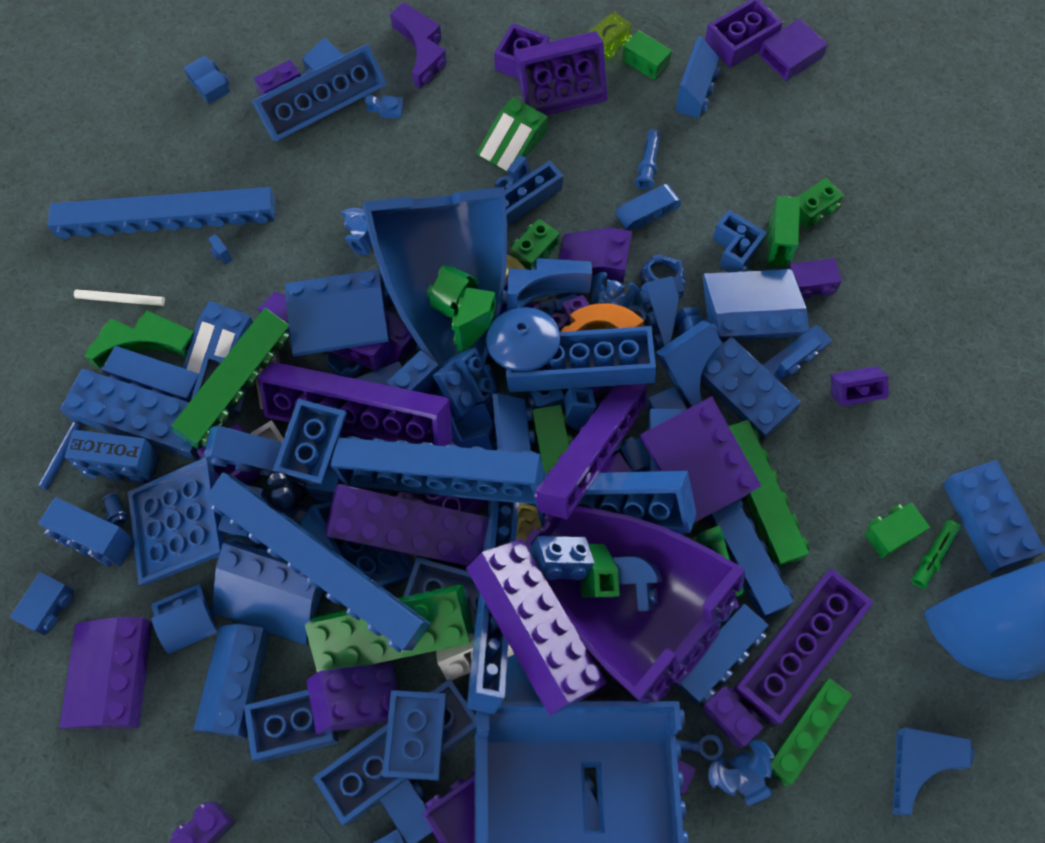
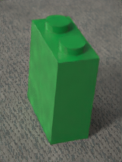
(783, 232)

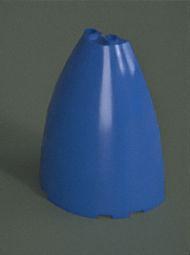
(420, 237)
(996, 625)

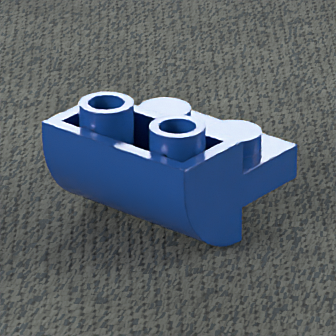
(465, 381)
(183, 619)

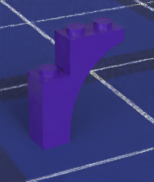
(425, 37)

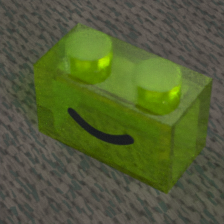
(613, 32)

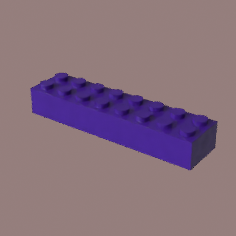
(370, 407)

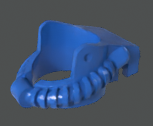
(679, 281)

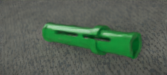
(922, 575)

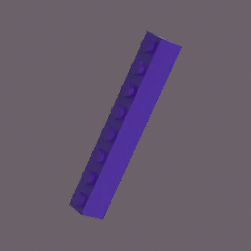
(590, 450)

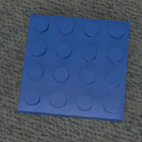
(174, 522)

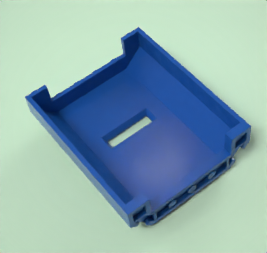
(535, 777)

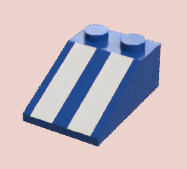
(215, 334)

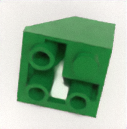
(474, 317)

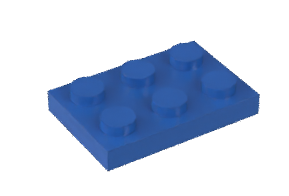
(414, 735)

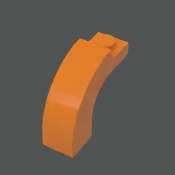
(602, 317)

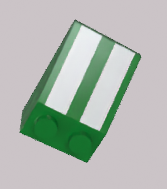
(513, 134)

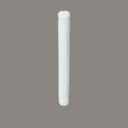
(119, 297)

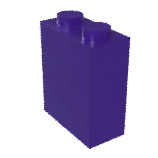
(793, 49)

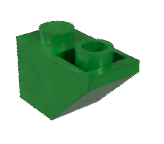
(603, 576)

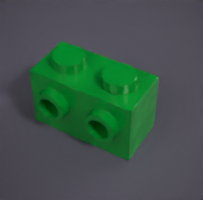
(646, 55)
(818, 202)
(536, 243)
(896, 530)

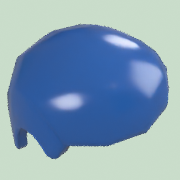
(343, 367)

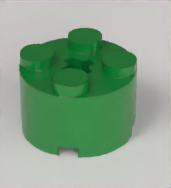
(448, 289)

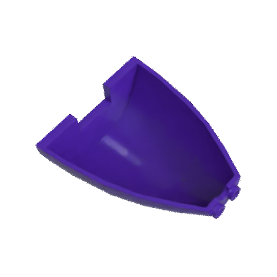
(657, 645)

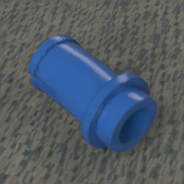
(114, 510)

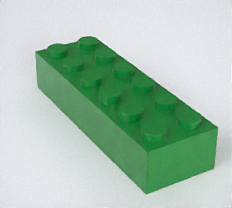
(230, 378)
(346, 642)

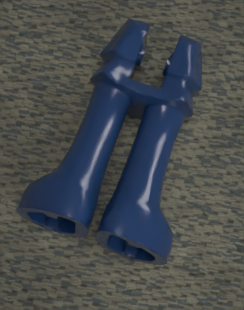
(286, 496)

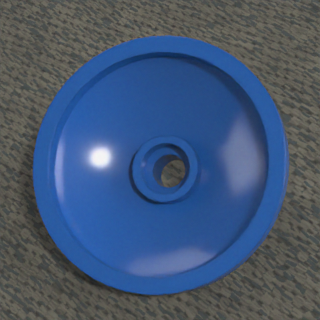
(526, 348)

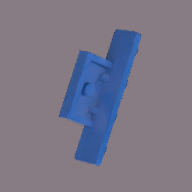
(802, 350)

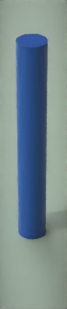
(57, 459)

